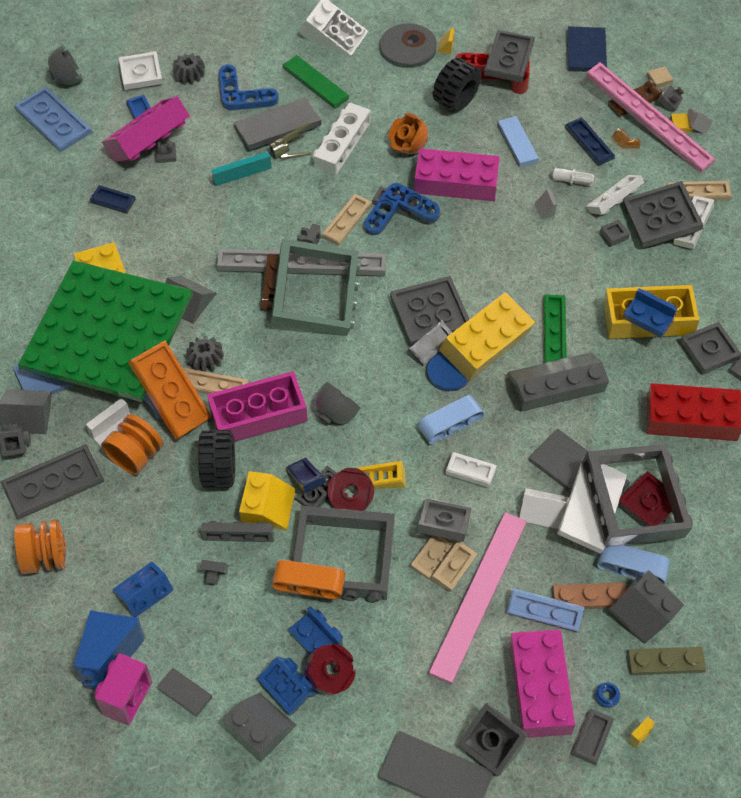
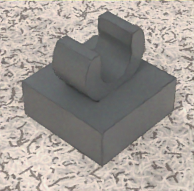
(671, 98)
(165, 152)
(311, 236)
(213, 569)

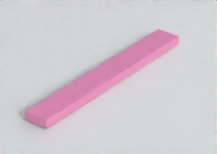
(650, 117)
(477, 599)

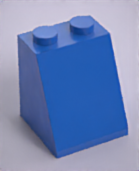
(102, 642)

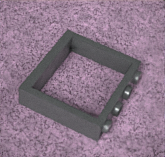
(602, 503)
(356, 520)

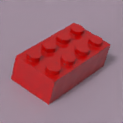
(694, 412)

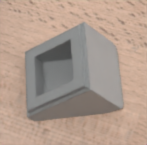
(699, 121)
(546, 205)

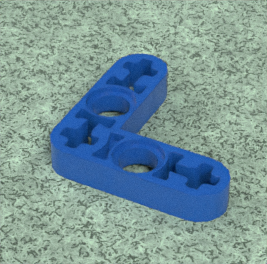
(240, 97)
(396, 202)

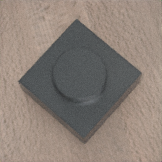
(614, 232)

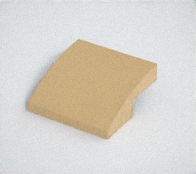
(443, 561)

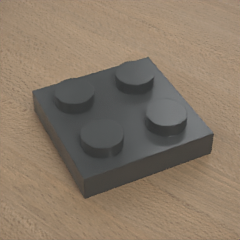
(710, 347)
(444, 520)

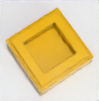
(681, 122)
(641, 732)

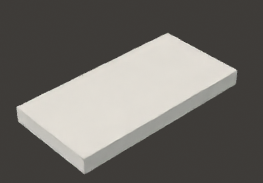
(579, 518)

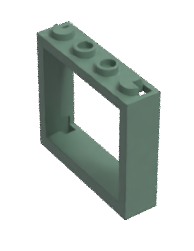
(313, 323)

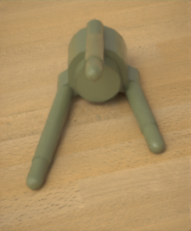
(280, 147)

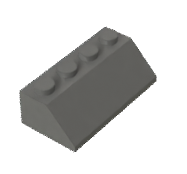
(558, 381)

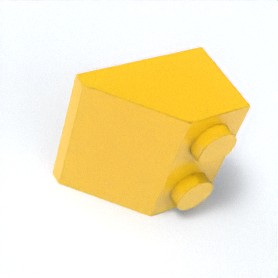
(267, 500)

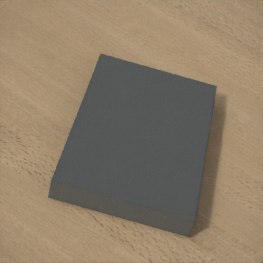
(509, 56)

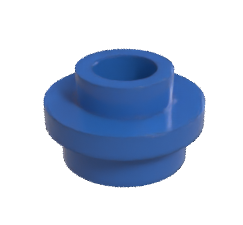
(612, 689)

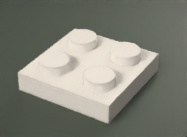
(140, 70)

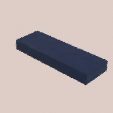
(590, 141)

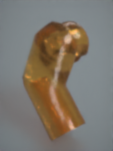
(625, 141)

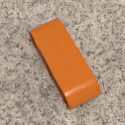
(308, 579)

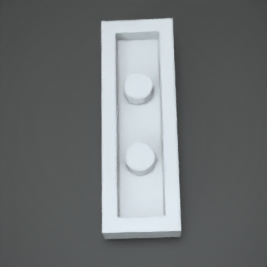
(615, 194)
(704, 207)

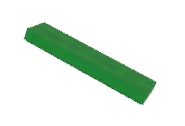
(316, 81)
(554, 327)

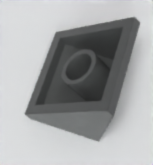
(201, 297)
(26, 408)
(493, 739)

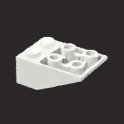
(332, 28)

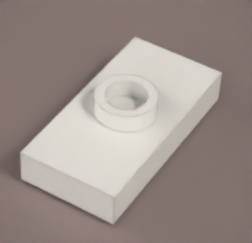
(471, 469)

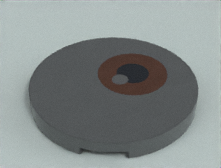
(408, 45)

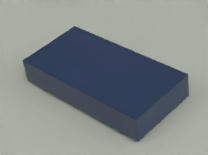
(112, 199)
(305, 475)

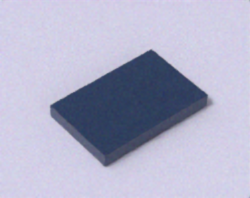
(586, 48)

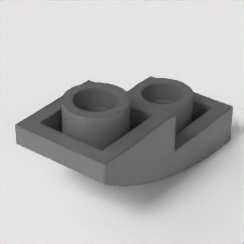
(318, 495)

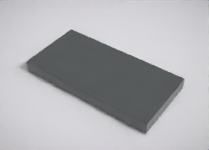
(276, 123)
(561, 459)
(52, 481)
(433, 771)

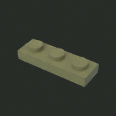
(666, 660)

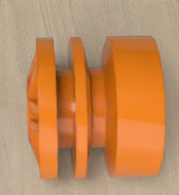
(132, 444)
(37, 547)

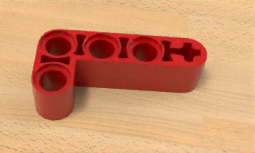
(480, 60)

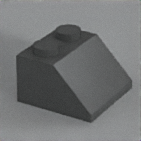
(646, 606)
(258, 725)

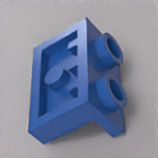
(650, 313)
(143, 589)
(314, 631)
(287, 684)

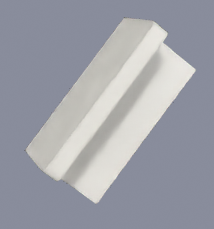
(107, 421)
(543, 508)

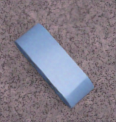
(450, 418)
(633, 562)

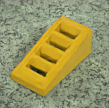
(391, 482)

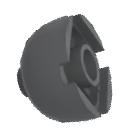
(63, 67)
(335, 405)

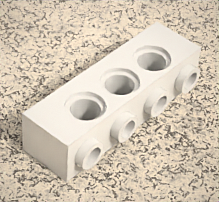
(341, 139)

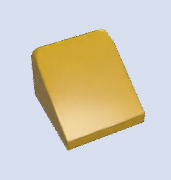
(446, 42)

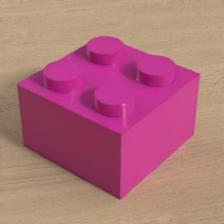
(123, 689)

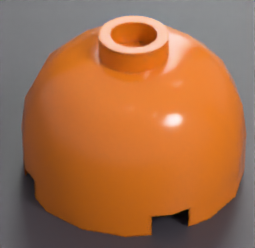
(408, 134)

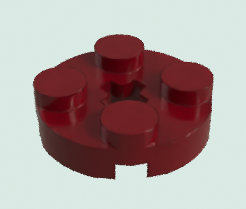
(342, 481)
(343, 666)

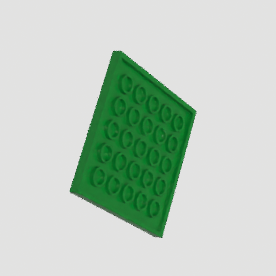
(100, 325)

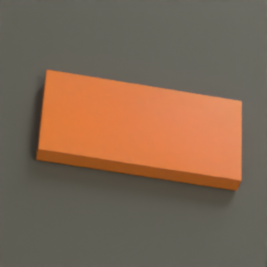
(170, 389)

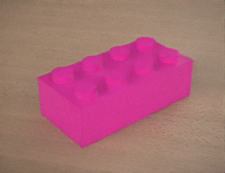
(146, 129)
(456, 174)
(259, 406)
(541, 683)

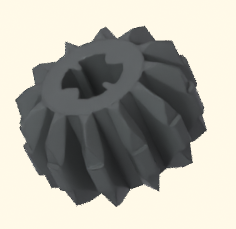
(188, 68)
(204, 353)

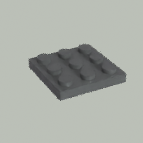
(663, 214)
(427, 304)

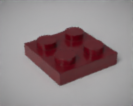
(647, 501)

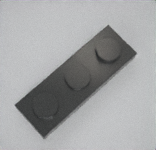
(237, 531)

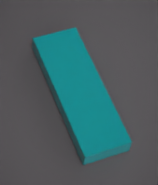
(241, 168)

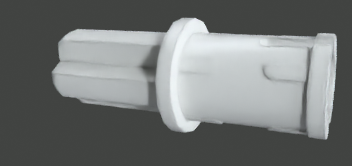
(573, 177)

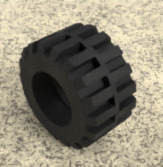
(456, 84)
(216, 458)

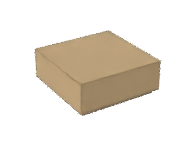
(660, 77)

